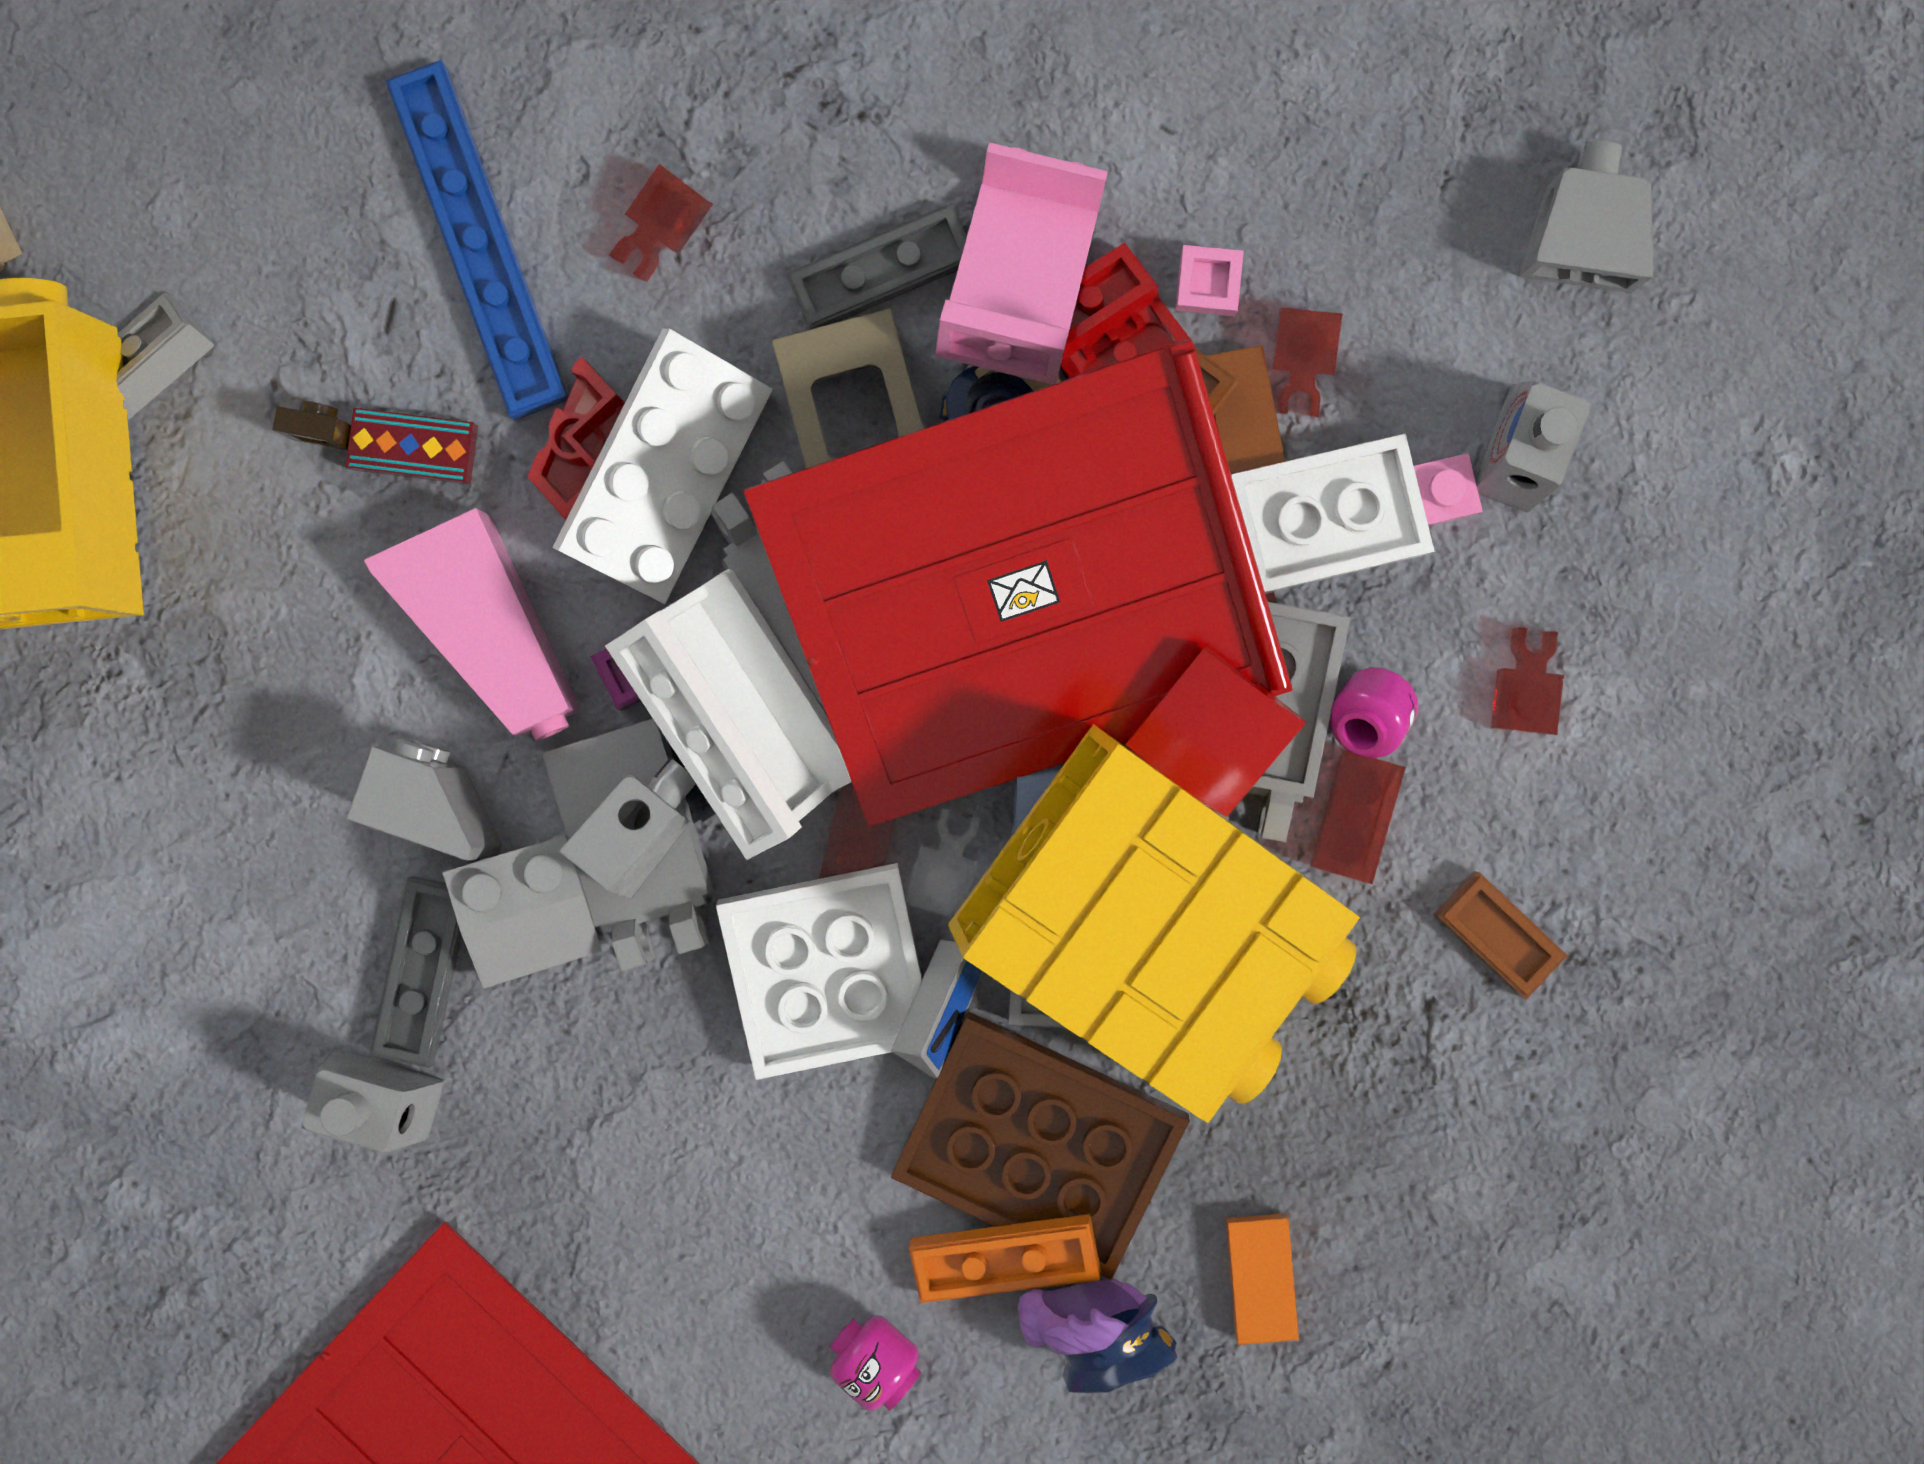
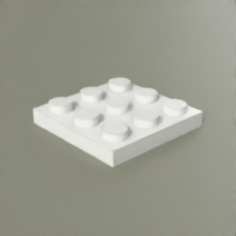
(821, 968)

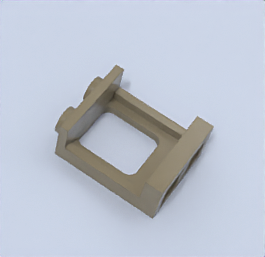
(839, 350)

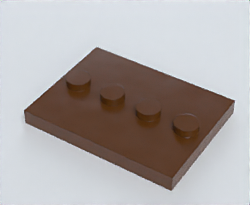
(1038, 1138)

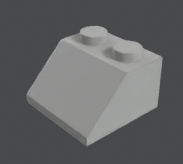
(424, 800)
(522, 912)

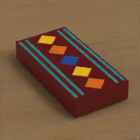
(412, 446)

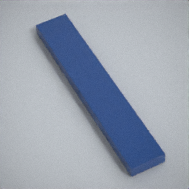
(477, 240)

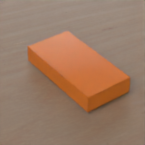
(1262, 1279)

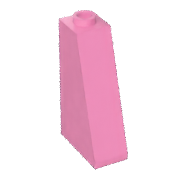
(478, 615)

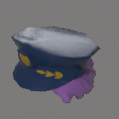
(1100, 1330)

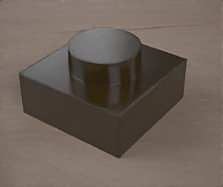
(313, 424)

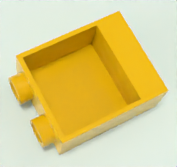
(63, 464)
(1154, 928)

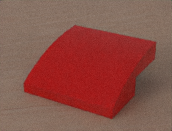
(1116, 315)
(1215, 732)

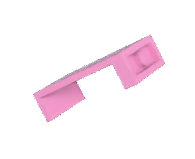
(1021, 264)

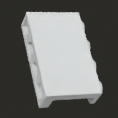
(734, 711)

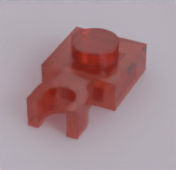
(665, 215)
(1306, 347)
(1528, 696)

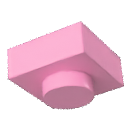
(1209, 280)
(1448, 489)

